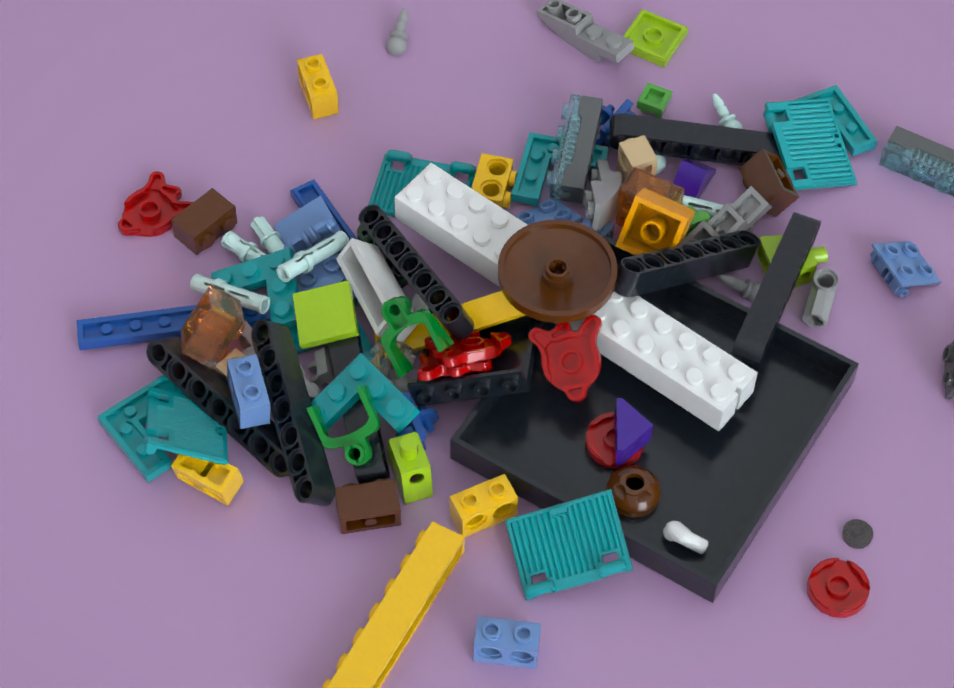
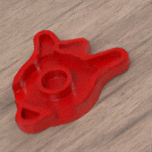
(151, 208)
(471, 348)
(569, 356)
(433, 368)

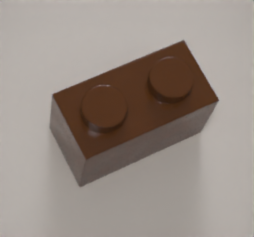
(770, 179)
(204, 221)
(368, 506)

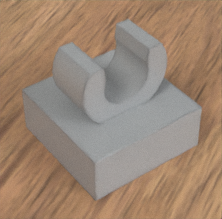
(323, 367)

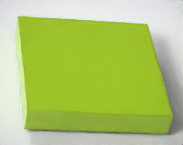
(655, 37)
(325, 314)

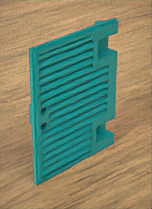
(809, 143)
(392, 181)
(185, 426)
(568, 544)

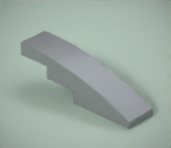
(733, 217)

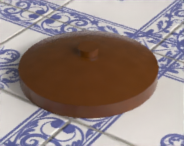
(557, 271)

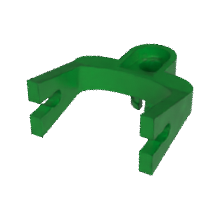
(400, 319)
(353, 440)

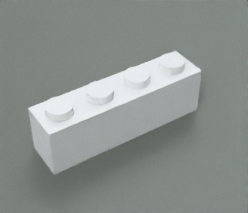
(371, 282)

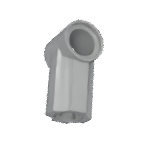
(820, 298)

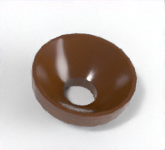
(634, 502)

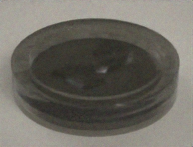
(857, 534)

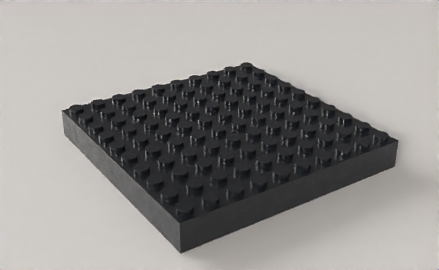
(708, 478)

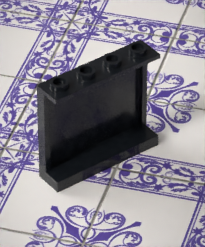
(509, 373)

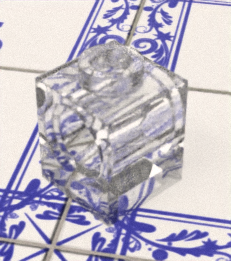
(383, 364)

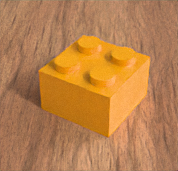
(654, 223)

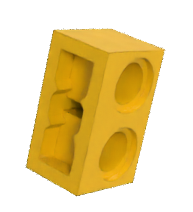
(317, 86)
(494, 179)
(209, 477)
(483, 505)

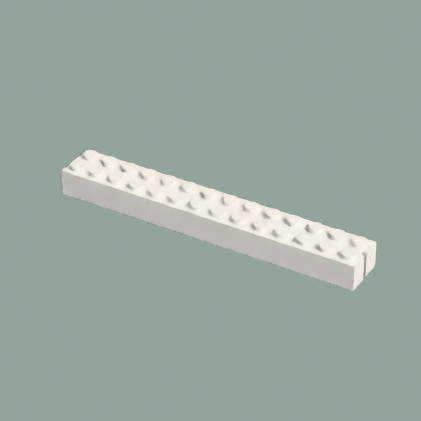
(632, 330)

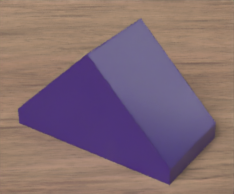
(693, 177)
(631, 431)

